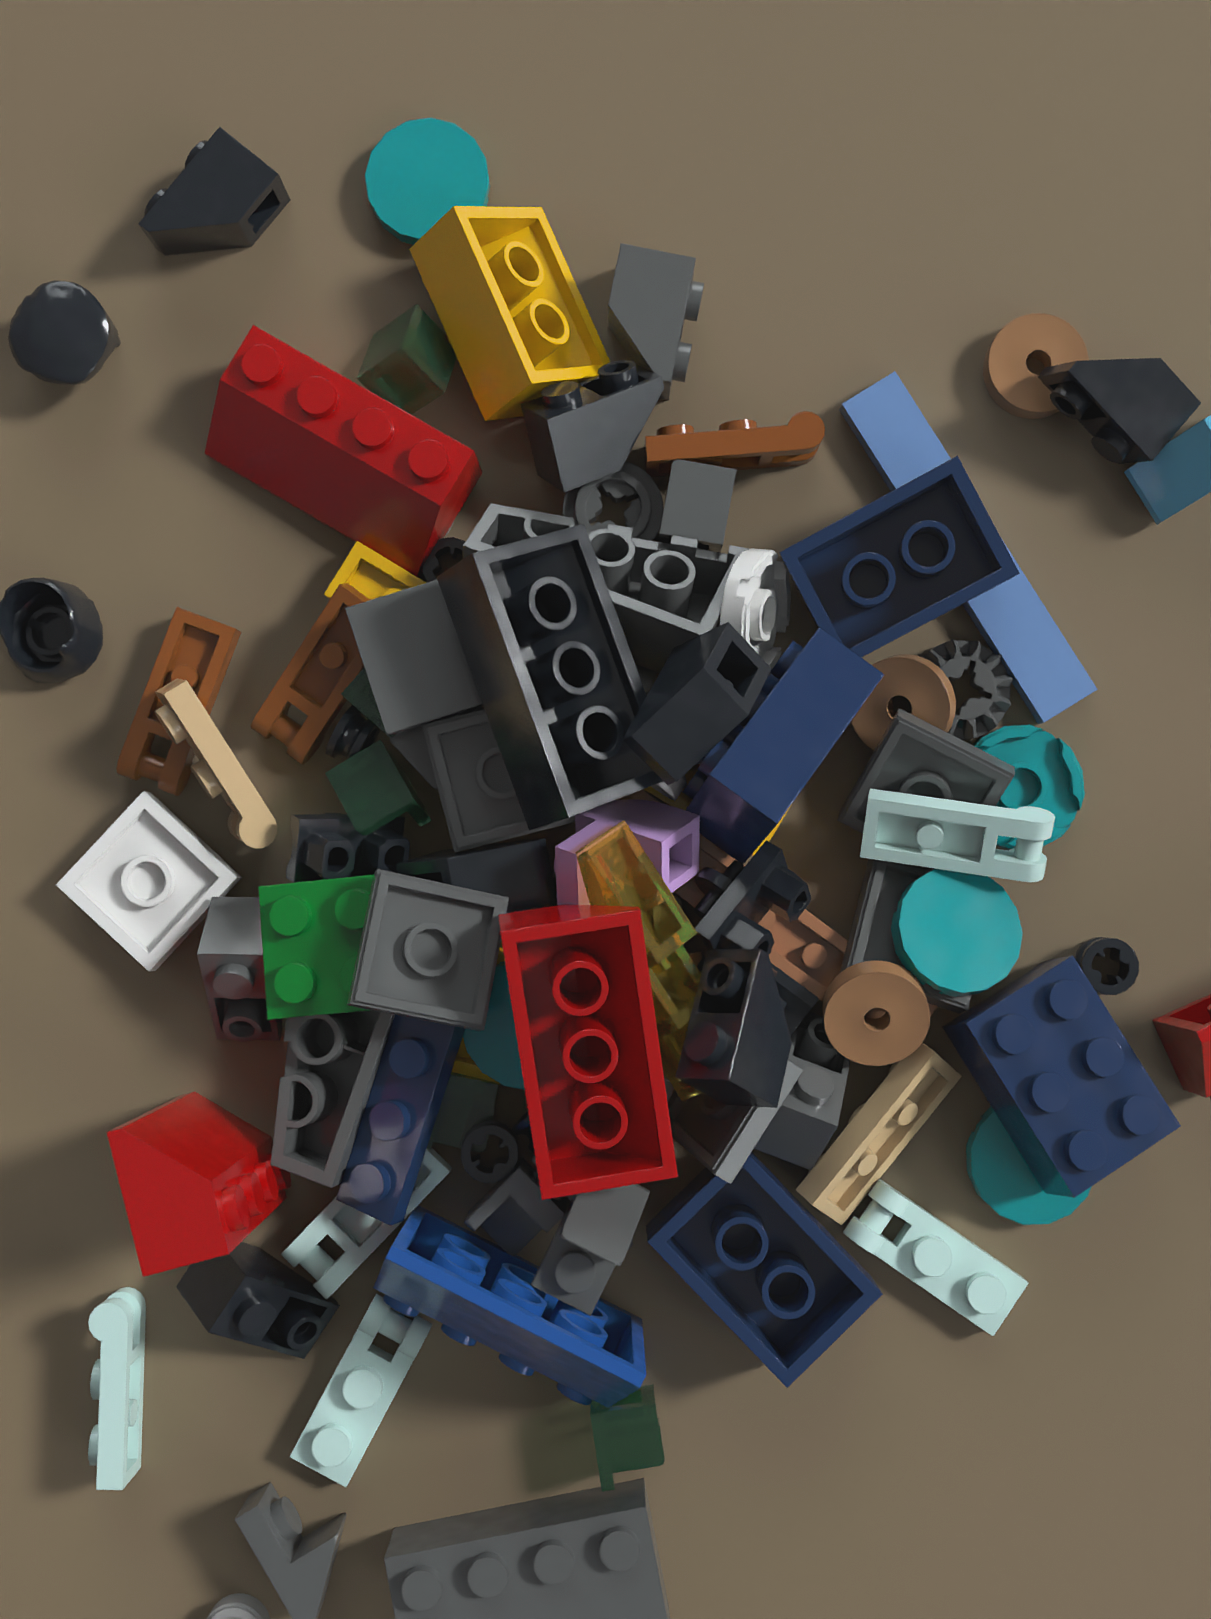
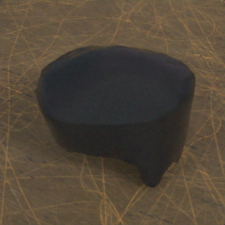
(62, 334)
(50, 629)

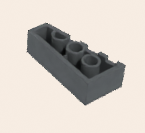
(657, 588)
(326, 1090)
(533, 1560)

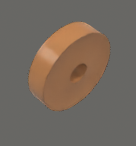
(1005, 366)
(918, 681)
(880, 1039)

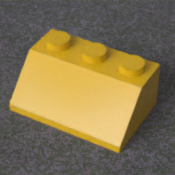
(507, 304)

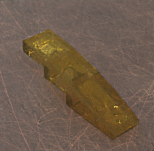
(622, 875)

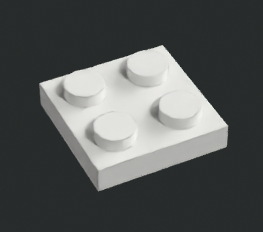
(148, 881)

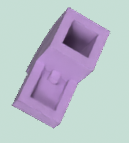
(664, 832)

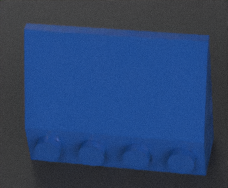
(490, 1300)

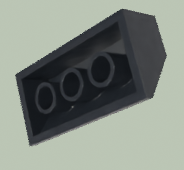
(550, 671)

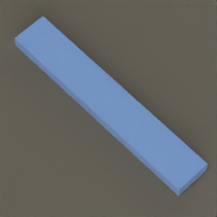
(1006, 616)

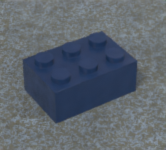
(900, 560)
(778, 747)
(1061, 1077)
(763, 1266)

